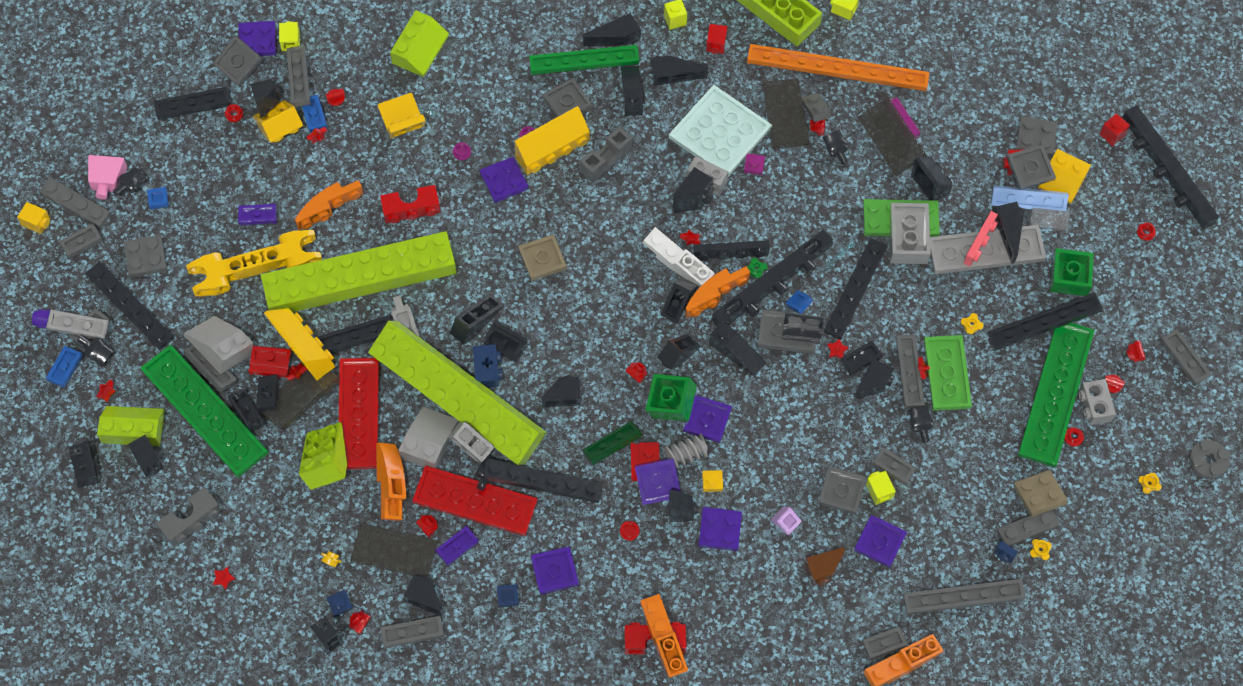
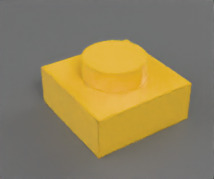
(712, 481)

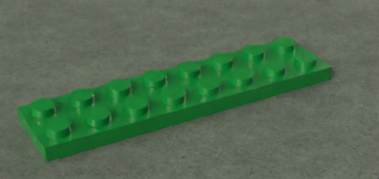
(1056, 394)
(204, 411)

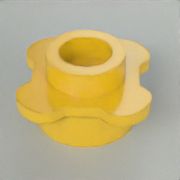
(970, 329)
(1152, 477)
(1046, 546)
(330, 559)

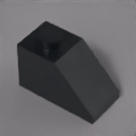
(265, 96)
(678, 299)
(677, 351)
(875, 380)
(563, 393)
(145, 456)
(681, 507)
(423, 595)

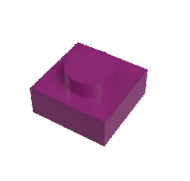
(754, 164)

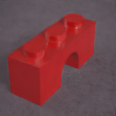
(425, 204)
(638, 635)

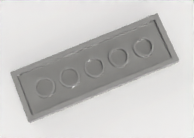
(951, 250)

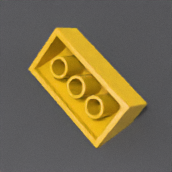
(552, 141)
(301, 342)

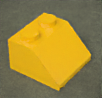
(279, 121)
(1069, 174)

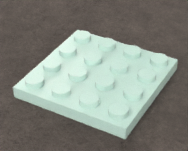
(720, 130)

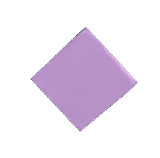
(786, 520)

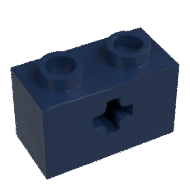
(484, 356)

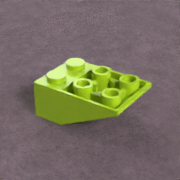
(323, 457)

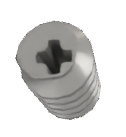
(687, 450)

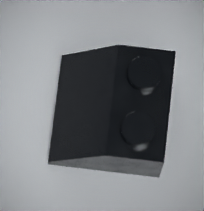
(930, 178)
(693, 192)

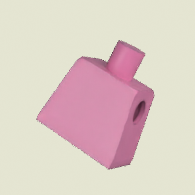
(104, 174)

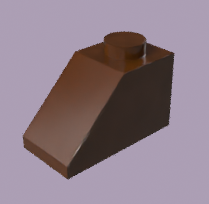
(823, 566)

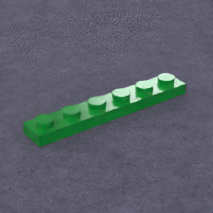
(584, 59)

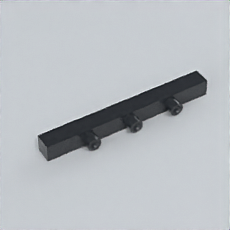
(1170, 168)
(774, 280)

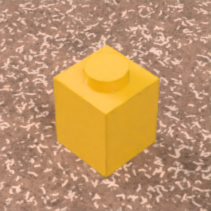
(34, 218)

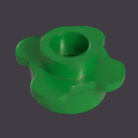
(756, 273)

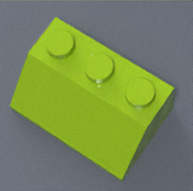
(418, 44)
(127, 424)

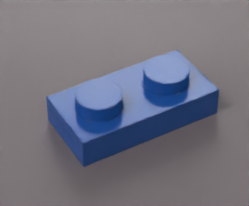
(314, 114)
(64, 366)

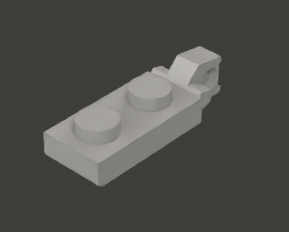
(403, 314)

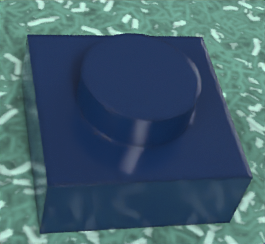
(1005, 552)
(507, 595)
(339, 603)

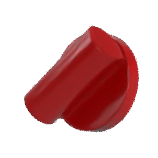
(335, 97)
(818, 127)
(1136, 352)
(637, 371)
(1114, 383)
(427, 524)
(358, 621)

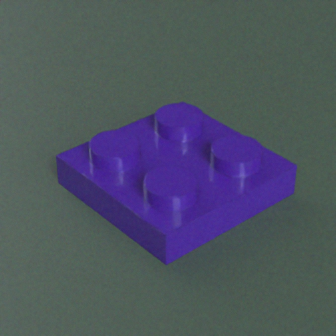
(259, 36)
(503, 179)
(708, 419)
(656, 480)
(720, 529)
(880, 541)
(554, 570)

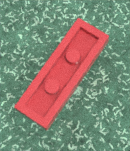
(981, 239)

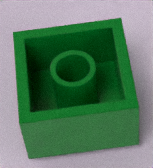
(1071, 272)
(671, 397)

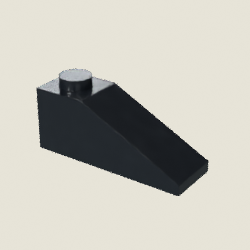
(615, 33)
(674, 70)
(632, 91)
(1010, 223)
(475, 318)
(736, 349)

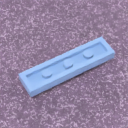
(1029, 198)

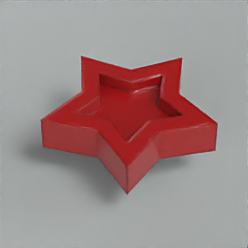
(317, 135)
(690, 237)
(837, 349)
(922, 368)
(296, 371)
(106, 390)
(223, 578)

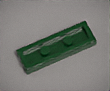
(612, 443)

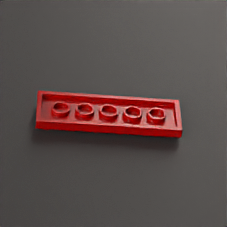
(359, 410)
(461, 498)

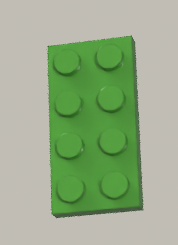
(877, 216)
(947, 373)

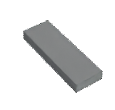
(77, 324)

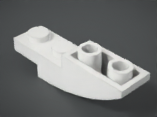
(676, 259)

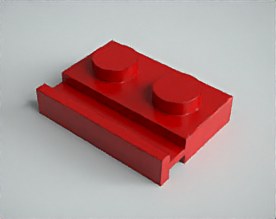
(270, 361)
(642, 454)

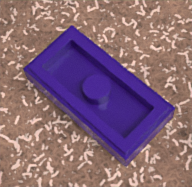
(257, 214)
(457, 546)

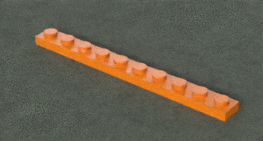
(838, 67)

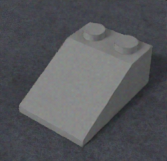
(909, 233)
(220, 343)
(427, 438)

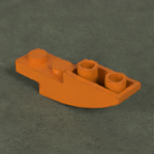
(320, 205)
(710, 292)
(392, 480)
(663, 636)
(904, 661)

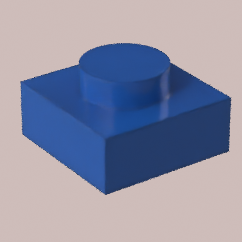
(157, 198)
(799, 302)

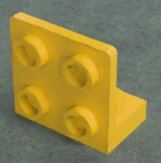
(401, 115)

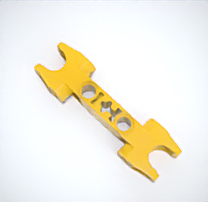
(220, 272)

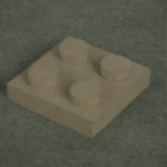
(542, 257)
(1040, 493)

